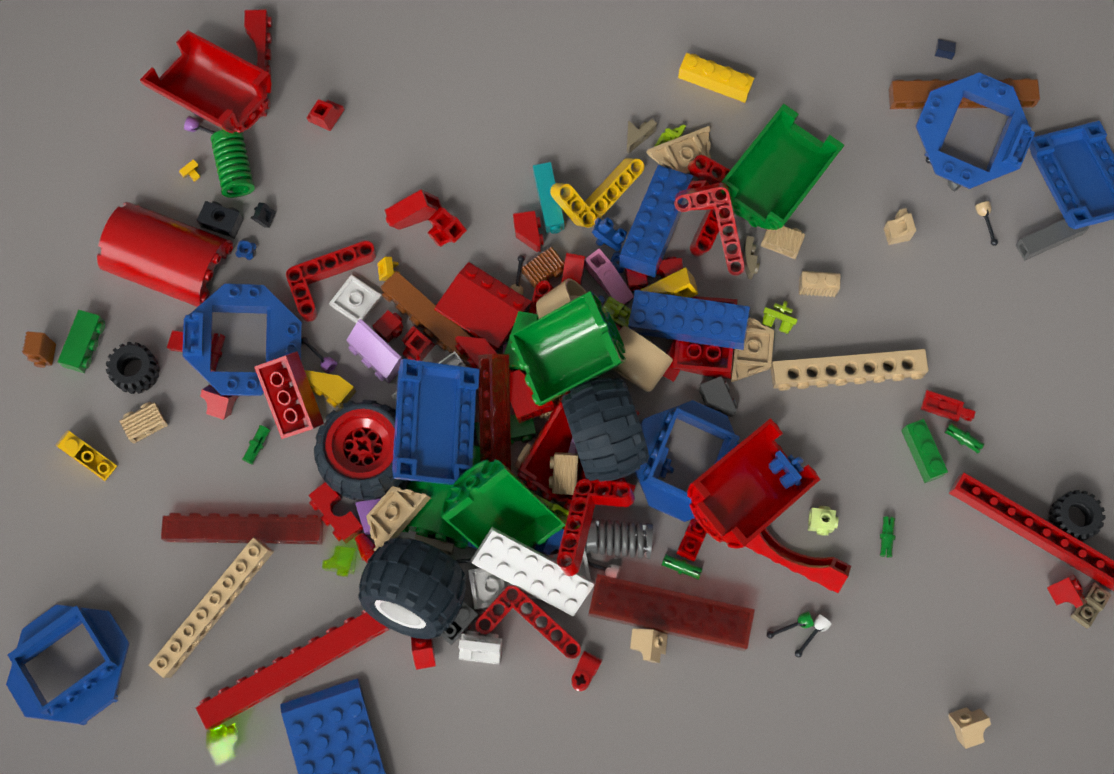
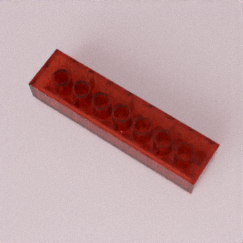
(671, 612)

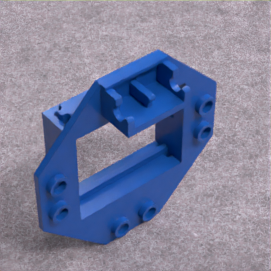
(940, 112)
(282, 334)
(656, 433)
(91, 692)

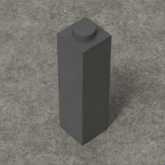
(1047, 239)

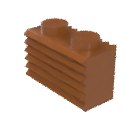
(543, 267)
(39, 349)

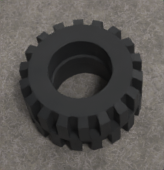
(122, 357)
(1090, 509)

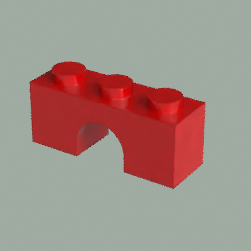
(638, 281)
(345, 526)

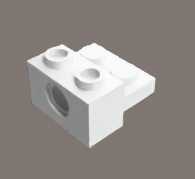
(480, 648)

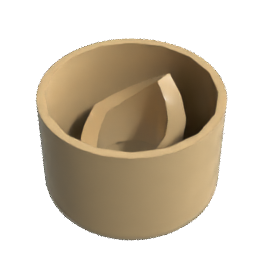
(559, 296)
(644, 360)

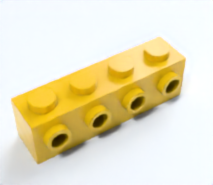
(715, 77)

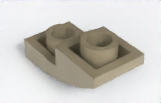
(750, 259)
(1096, 601)

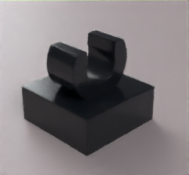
(263, 215)

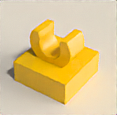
(189, 169)
(385, 268)

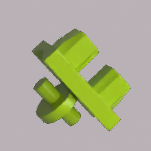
(618, 312)
(787, 321)

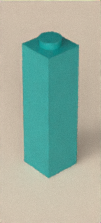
(550, 209)

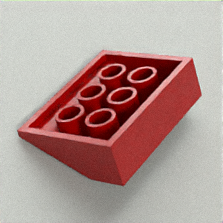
(482, 305)
(703, 358)

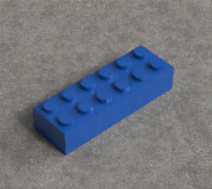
(654, 222)
(689, 319)

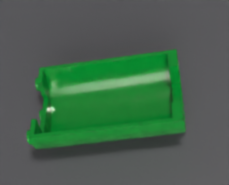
(778, 171)

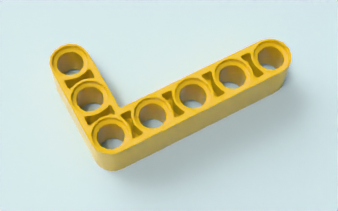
(599, 195)

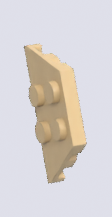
(680, 151)
(756, 353)
(394, 513)

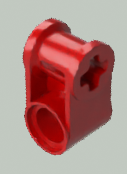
(587, 668)

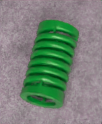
(232, 164)

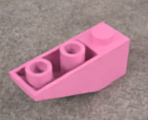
(607, 277)

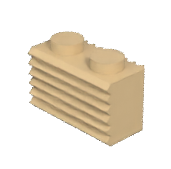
(784, 241)
(819, 283)
(143, 422)
(564, 473)

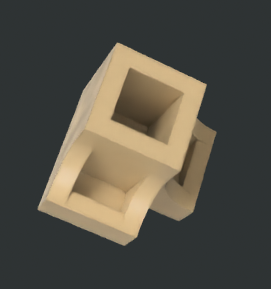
(901, 228)
(649, 643)
(969, 726)

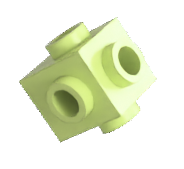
(816, 522)

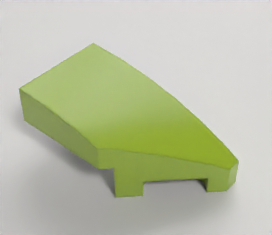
(670, 134)

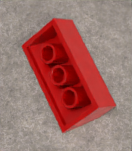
(289, 395)

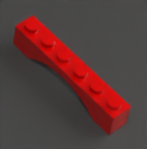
(257, 28)
(825, 571)

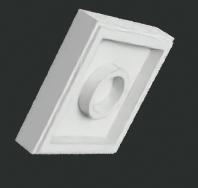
(355, 299)

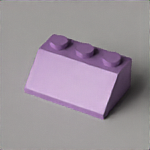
(374, 352)

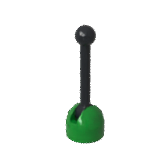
(804, 621)

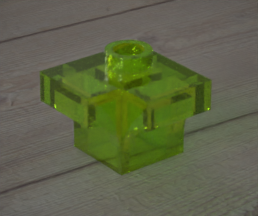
(342, 561)
(221, 742)

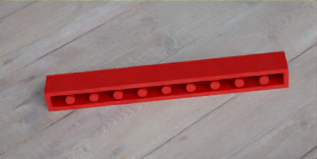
(1034, 529)
(288, 670)

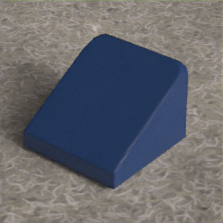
(945, 49)

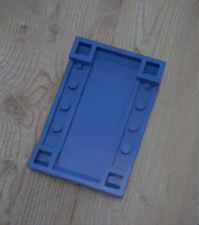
(1078, 172)
(434, 421)
(332, 732)

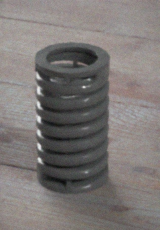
(618, 537)

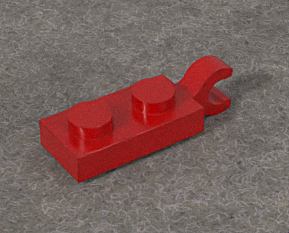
(946, 407)

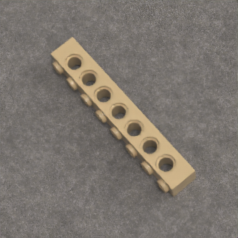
(914, 358)
(211, 608)

